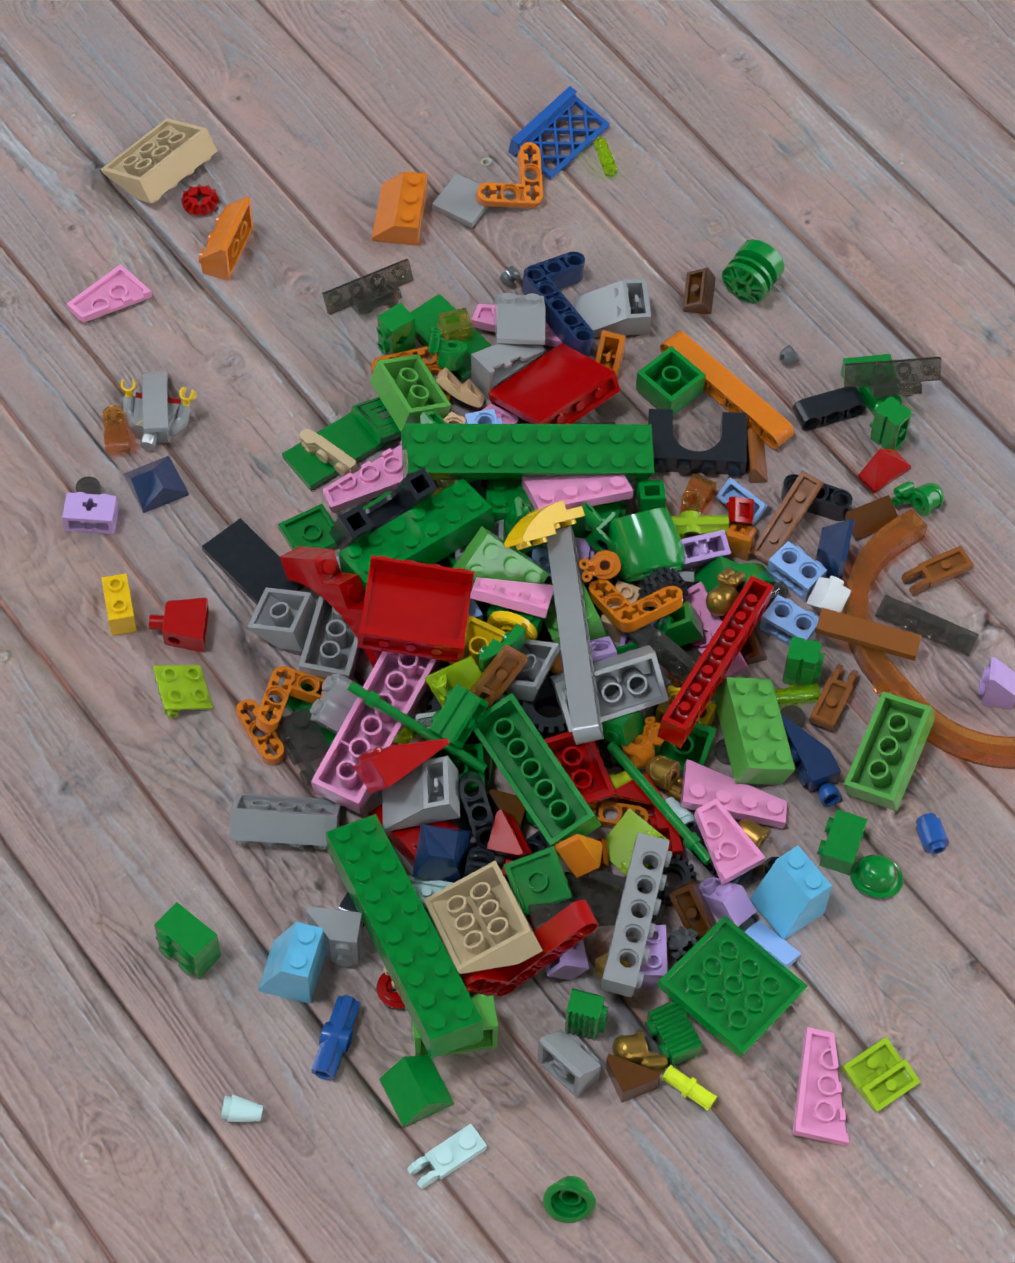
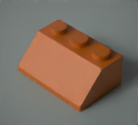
(401, 209)
(227, 239)

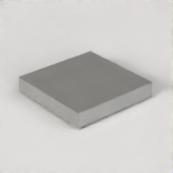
(459, 201)

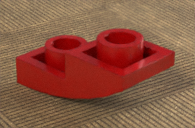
(663, 826)

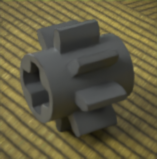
(681, 941)

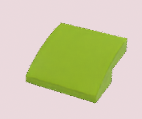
(880, 1074)

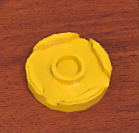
(507, 621)

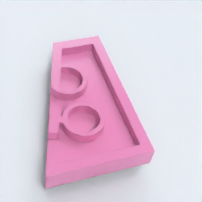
(109, 294)
(515, 595)
(726, 842)

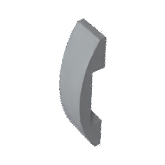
(155, 401)

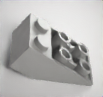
(617, 308)
(422, 796)

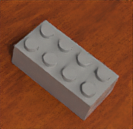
(329, 645)

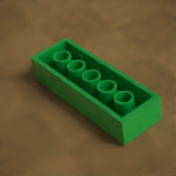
(423, 532)
(534, 772)

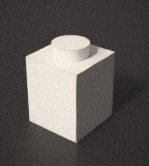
(828, 594)

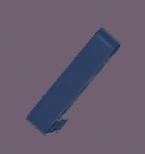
(546, 280)

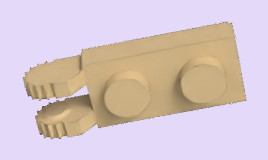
(327, 452)

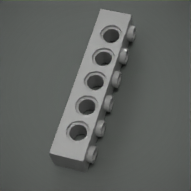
(616, 977)

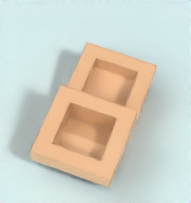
(464, 392)

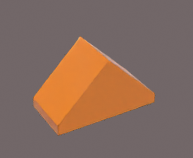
(611, 350)
(740, 540)
(580, 854)

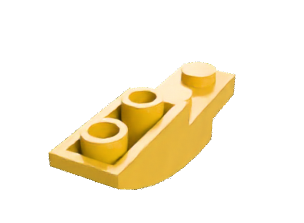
(541, 524)

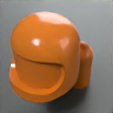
(602, 565)
(642, 747)

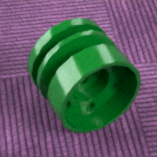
(753, 271)

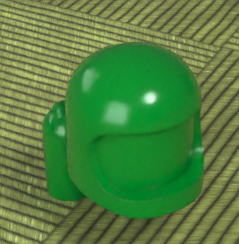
(448, 352)
(923, 498)

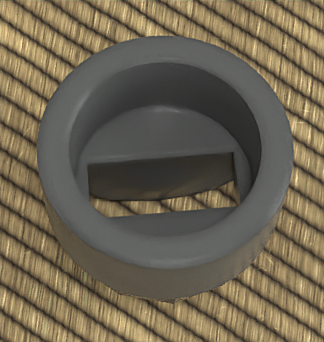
(509, 276)
(788, 356)

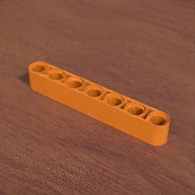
(733, 393)

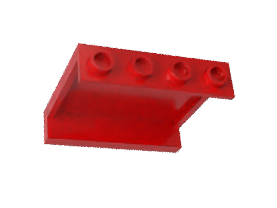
(556, 388)
(415, 609)

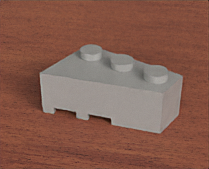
(500, 362)

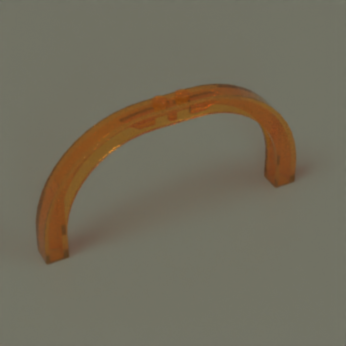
(883, 674)

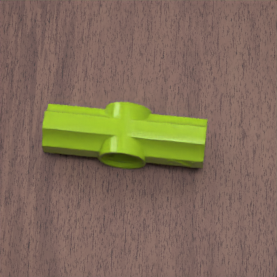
(693, 524)

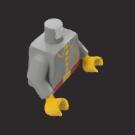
(177, 412)

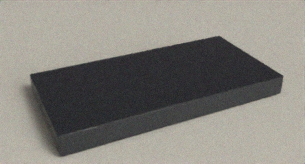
(248, 561)

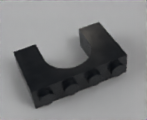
(726, 457)
(360, 522)

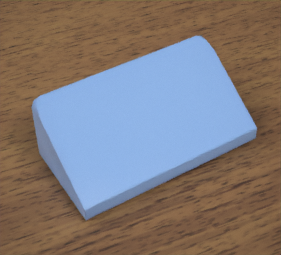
(734, 489)
(773, 944)

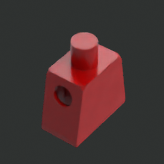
(183, 623)

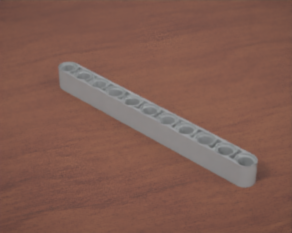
(574, 637)

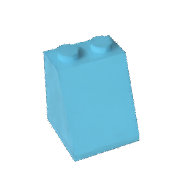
(792, 893)
(295, 963)

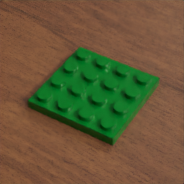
(732, 986)

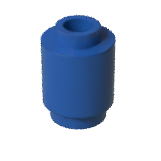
(931, 833)

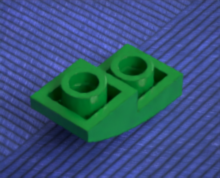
(754, 569)
(514, 639)

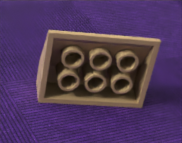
(161, 159)
(482, 922)

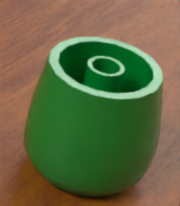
(646, 543)

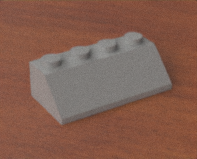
(623, 684)
(283, 820)

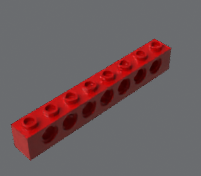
(715, 662)

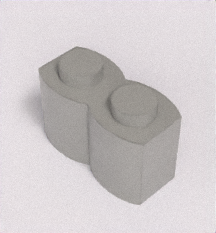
(334, 704)

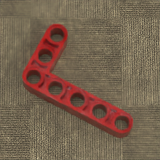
(555, 939)

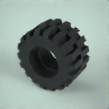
(546, 726)

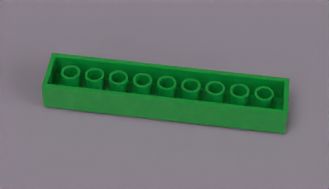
(527, 450)
(404, 937)

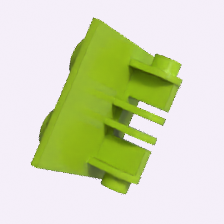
(462, 672)
(181, 688)
(622, 839)

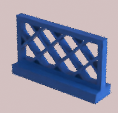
(548, 117)

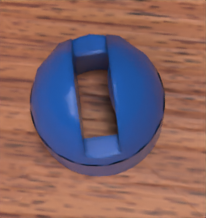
(829, 794)

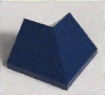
(156, 484)
(834, 547)
(441, 853)

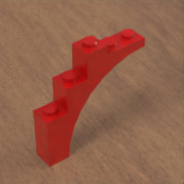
(343, 591)

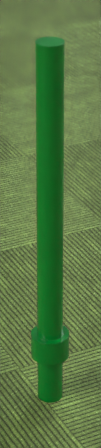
(373, 700)
(691, 840)

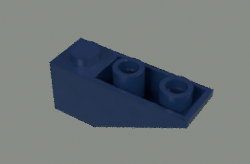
(812, 758)

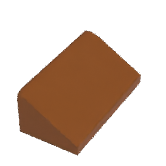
(756, 458)

